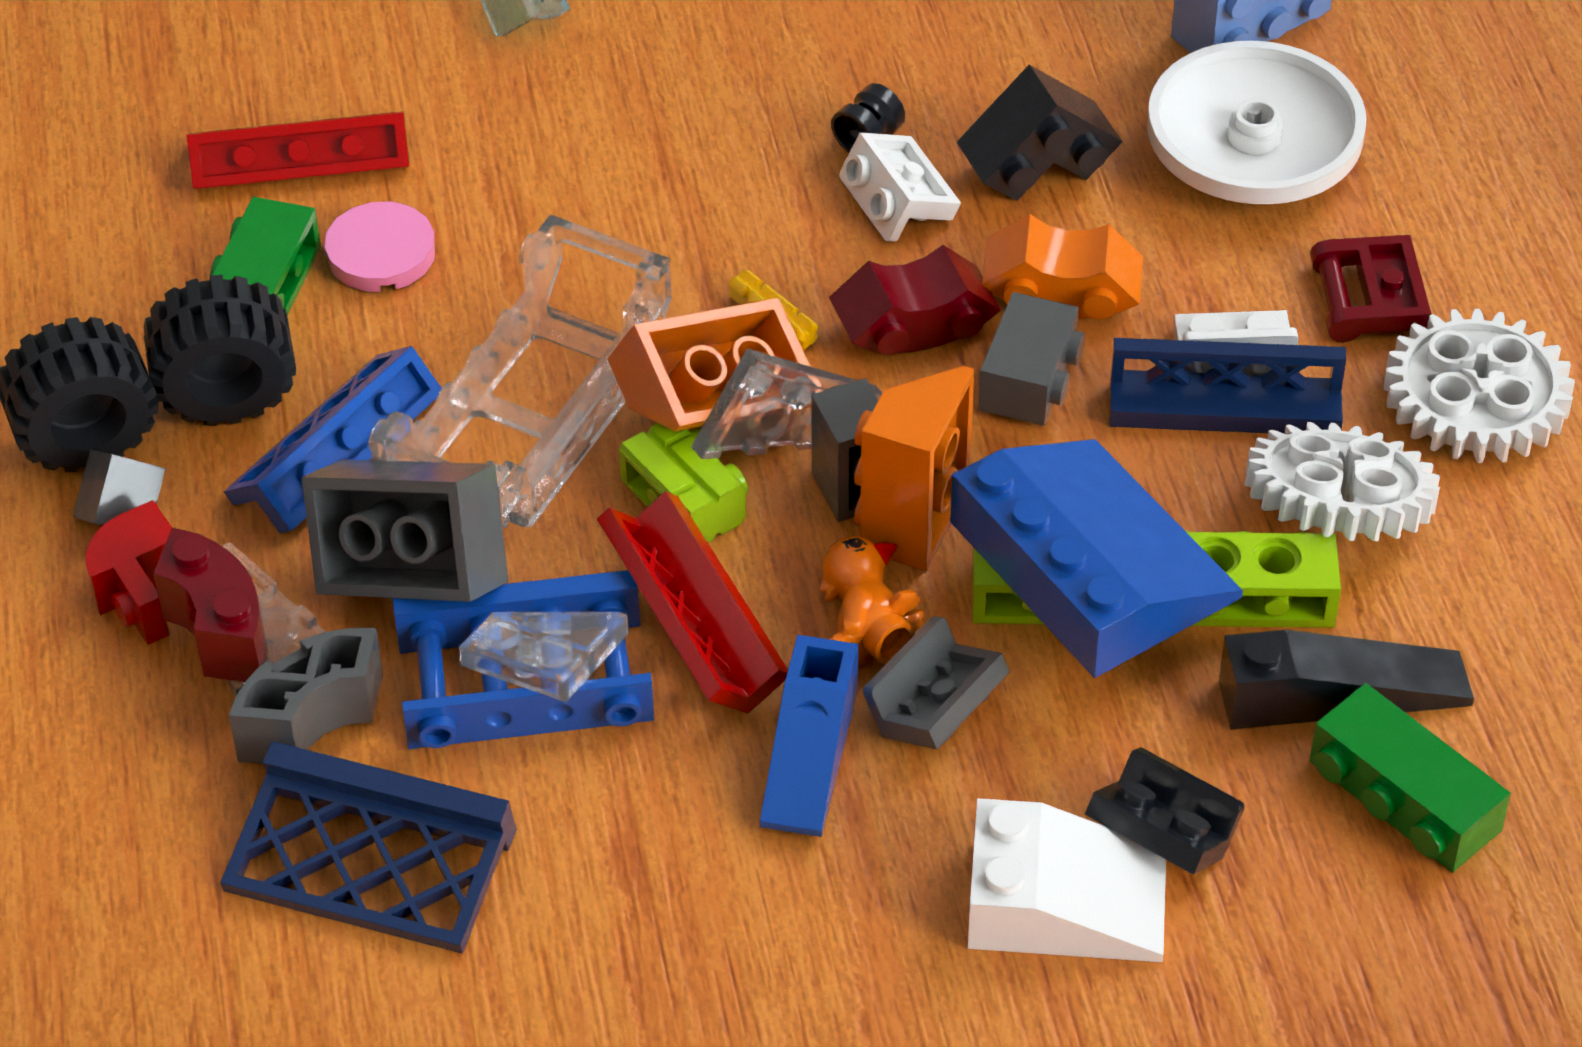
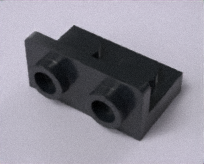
(1168, 811)

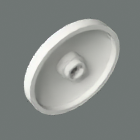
(1256, 122)

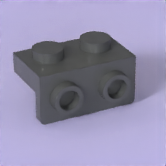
(931, 686)

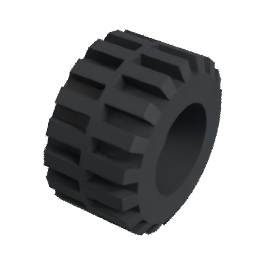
(219, 350)
(77, 392)

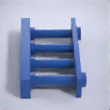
(516, 712)

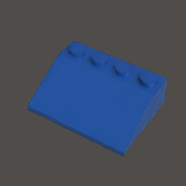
(1087, 549)

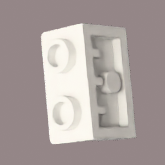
(896, 183)
(1236, 327)

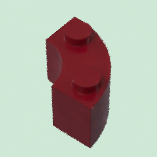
(914, 303)
(215, 601)

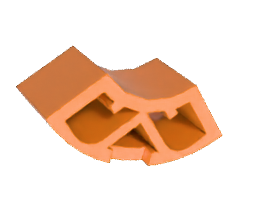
(1069, 267)

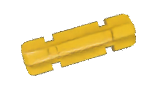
(747, 289)

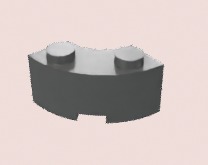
(308, 693)

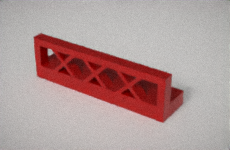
(298, 150)
(696, 603)

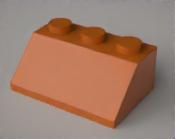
(682, 363)
(908, 461)

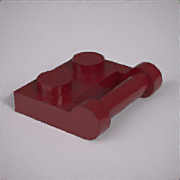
(1388, 282)

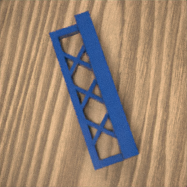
(335, 432)

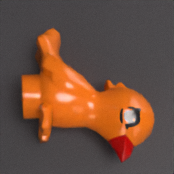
(869, 610)

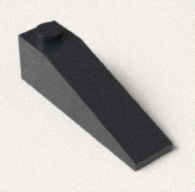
(1305, 675)

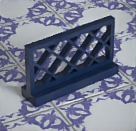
(382, 796)

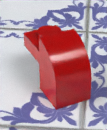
(122, 568)

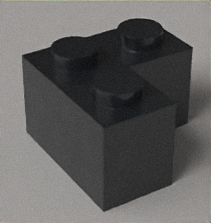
(1033, 127)

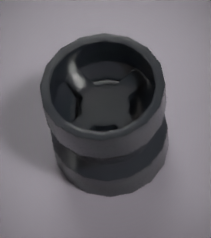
(873, 111)

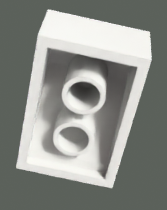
(1062, 886)

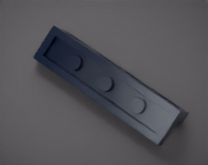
(1224, 395)

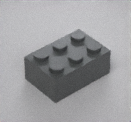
(405, 529)

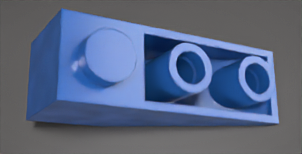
(810, 734)

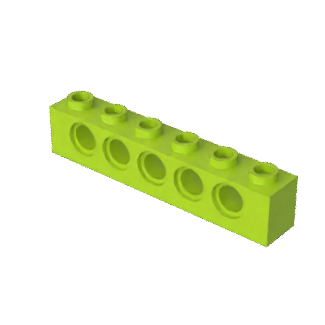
(1282, 578)

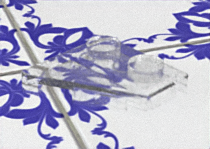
(544, 649)

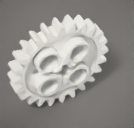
(1478, 385)
(1342, 481)

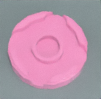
(380, 246)

